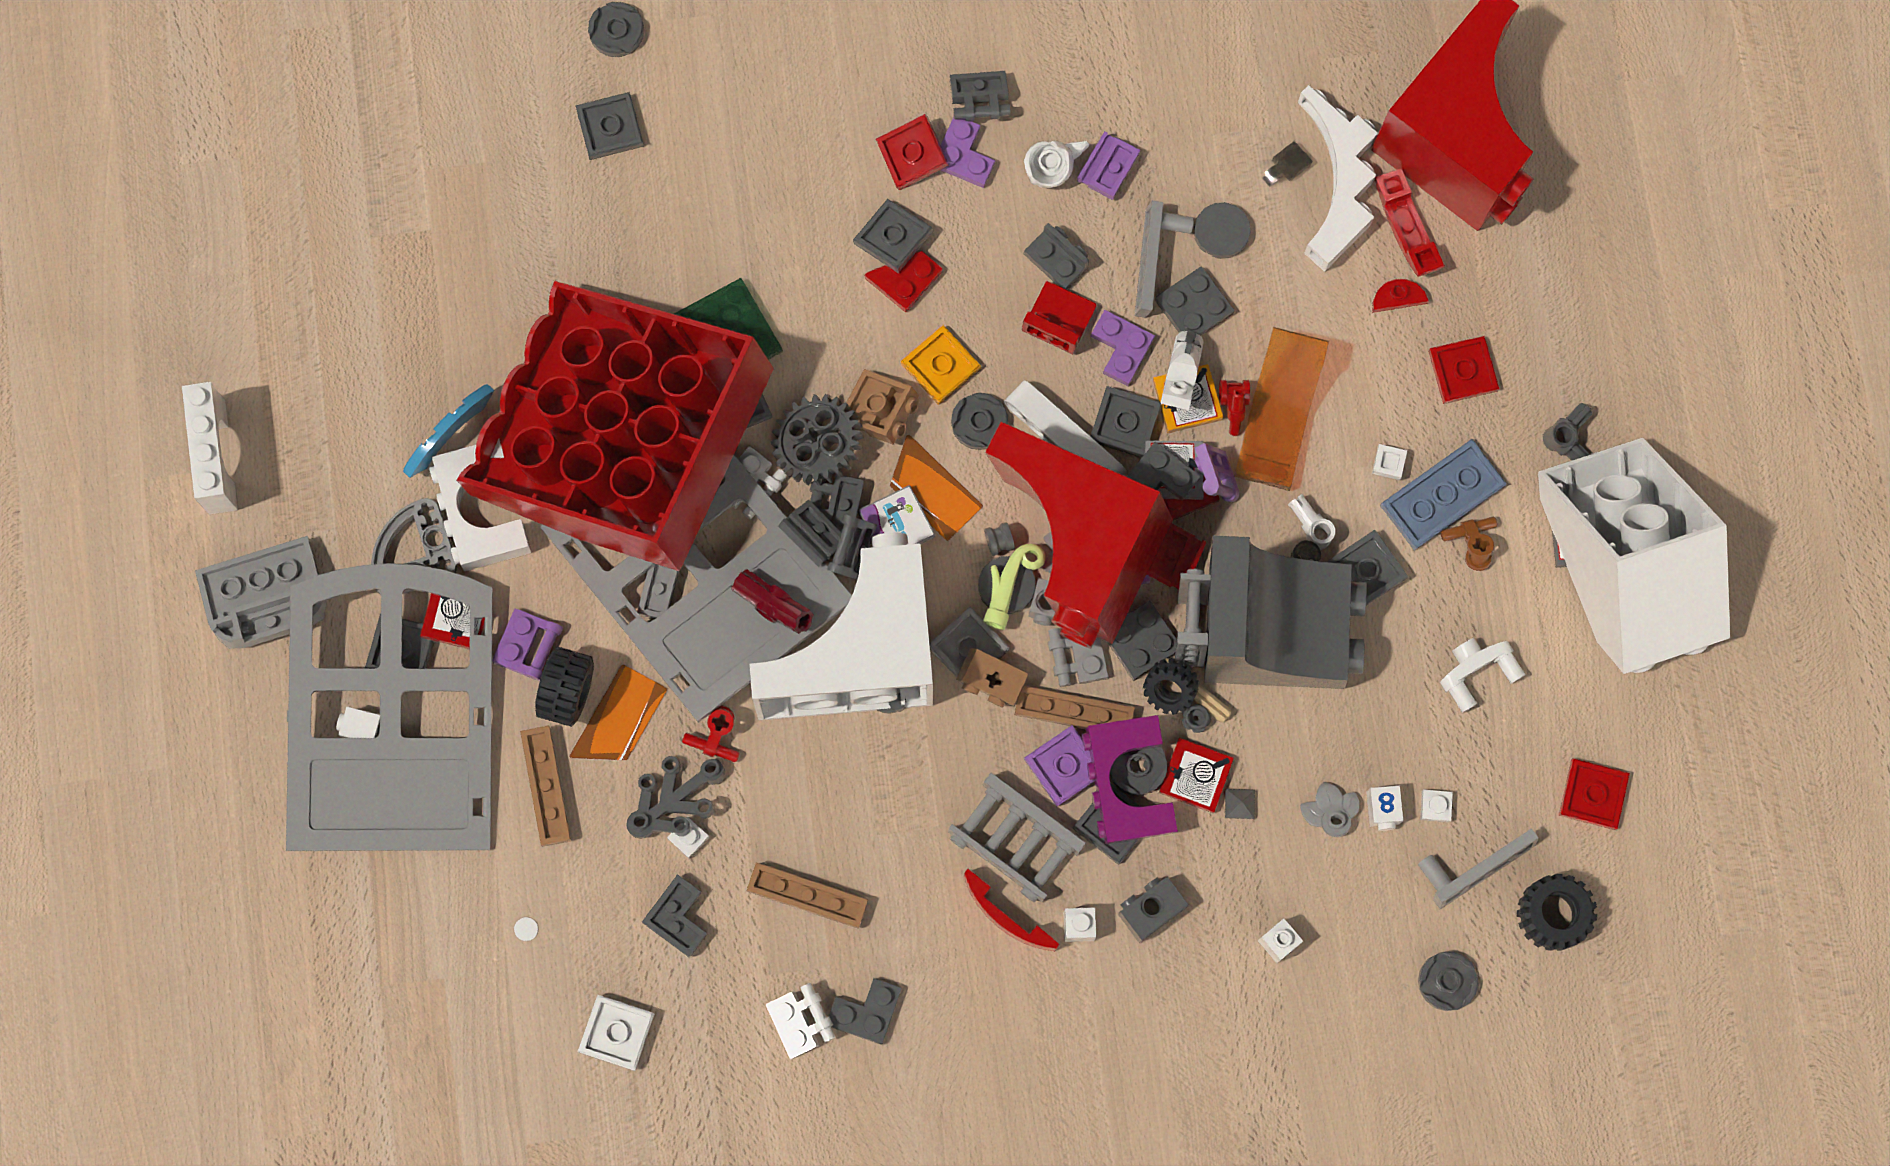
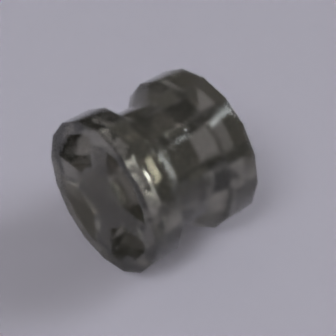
(1307, 551)

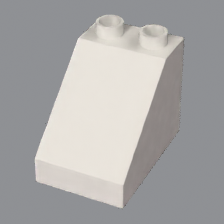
(1640, 554)

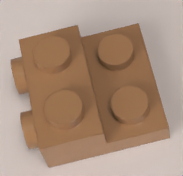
(883, 405)

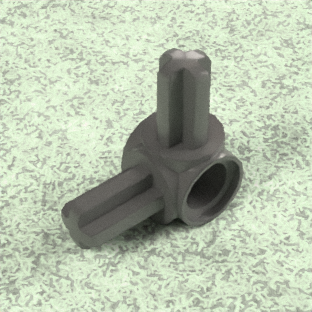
(1569, 428)

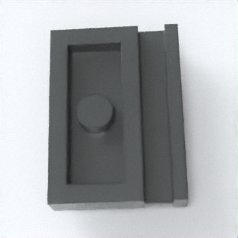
(811, 532)

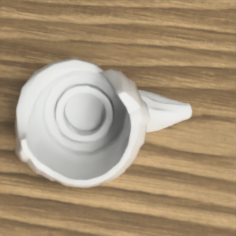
(1052, 162)

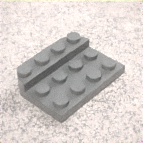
(250, 594)

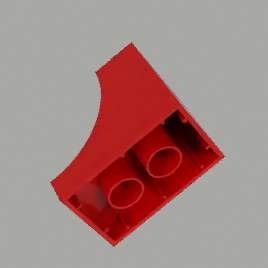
(1451, 126)
(1100, 531)

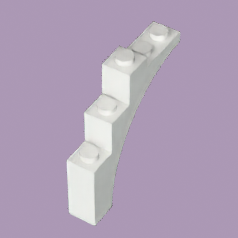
(1351, 177)

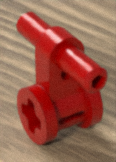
(1235, 398)
(711, 746)

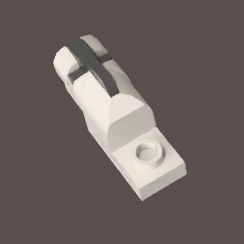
(1182, 370)

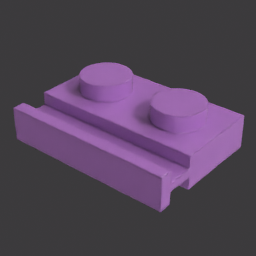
(1108, 165)

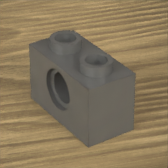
(1169, 902)

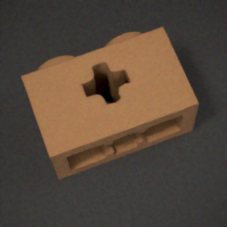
(1008, 678)

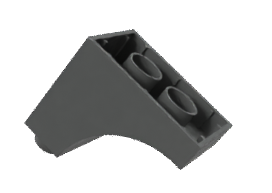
(1280, 619)

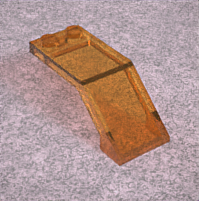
(1280, 408)

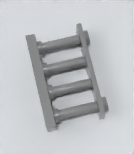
(1192, 643)
(1043, 826)

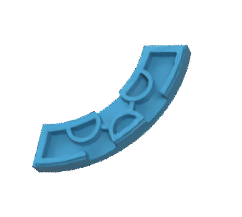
(446, 428)

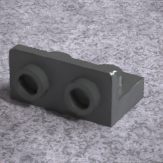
(1057, 256)

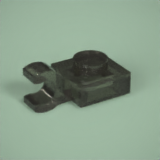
(1288, 163)

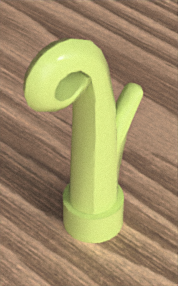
(1003, 586)

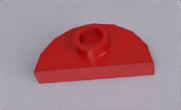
(1397, 295)

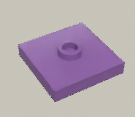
(1061, 765)

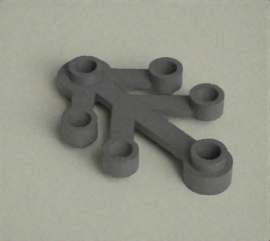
(671, 800)

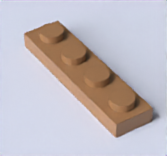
(1068, 709)
(545, 786)
(807, 895)

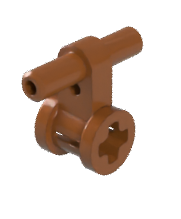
(1478, 545)

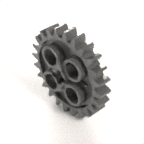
(811, 417)

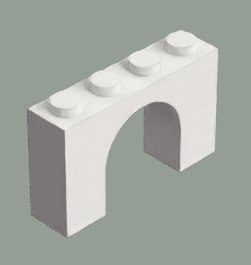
(204, 417)
(473, 544)

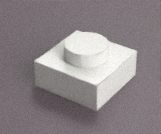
(1389, 462)
(1436, 806)
(692, 841)

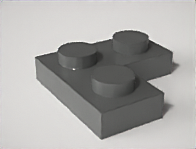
(1163, 468)
(668, 917)
(870, 1020)

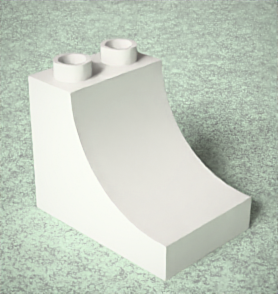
(867, 653)

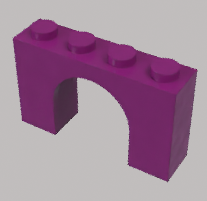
(1118, 820)

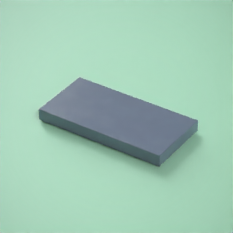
(1443, 494)

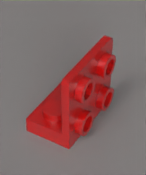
(1059, 317)

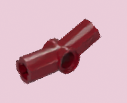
(772, 602)

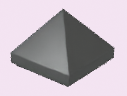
(1239, 804)

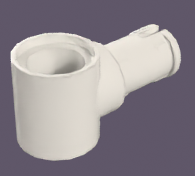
(1312, 521)

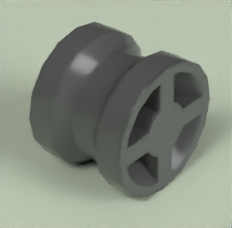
(999, 539)

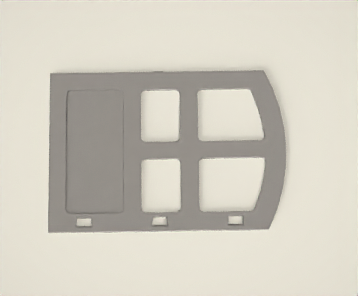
(712, 630)
(388, 787)

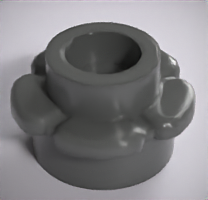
(1196, 726)

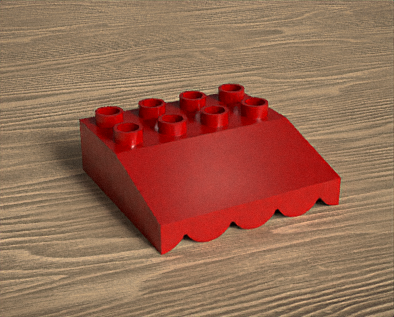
(619, 424)

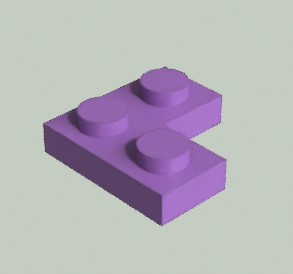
(961, 159)
(1129, 344)

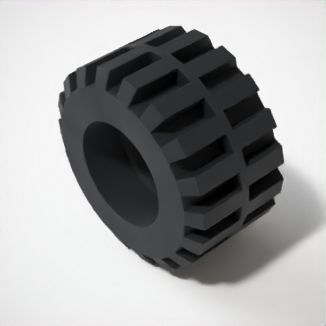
(564, 686)
(1578, 901)

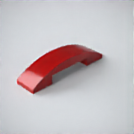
(1406, 223)
(1037, 938)

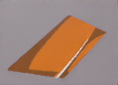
(940, 495)
(620, 717)

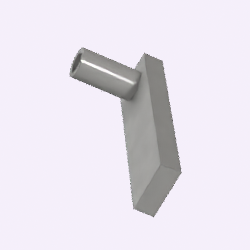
(1153, 223)
(1450, 890)

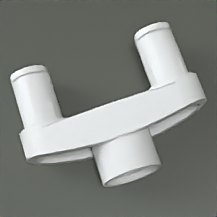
(1472, 659)

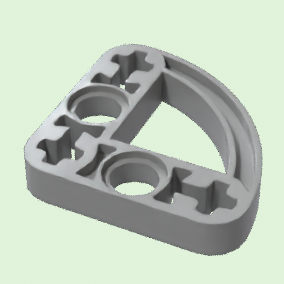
(403, 517)

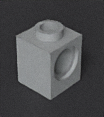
(1040, 615)

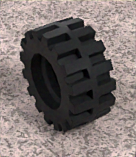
(1176, 673)

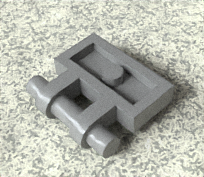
(1088, 662)

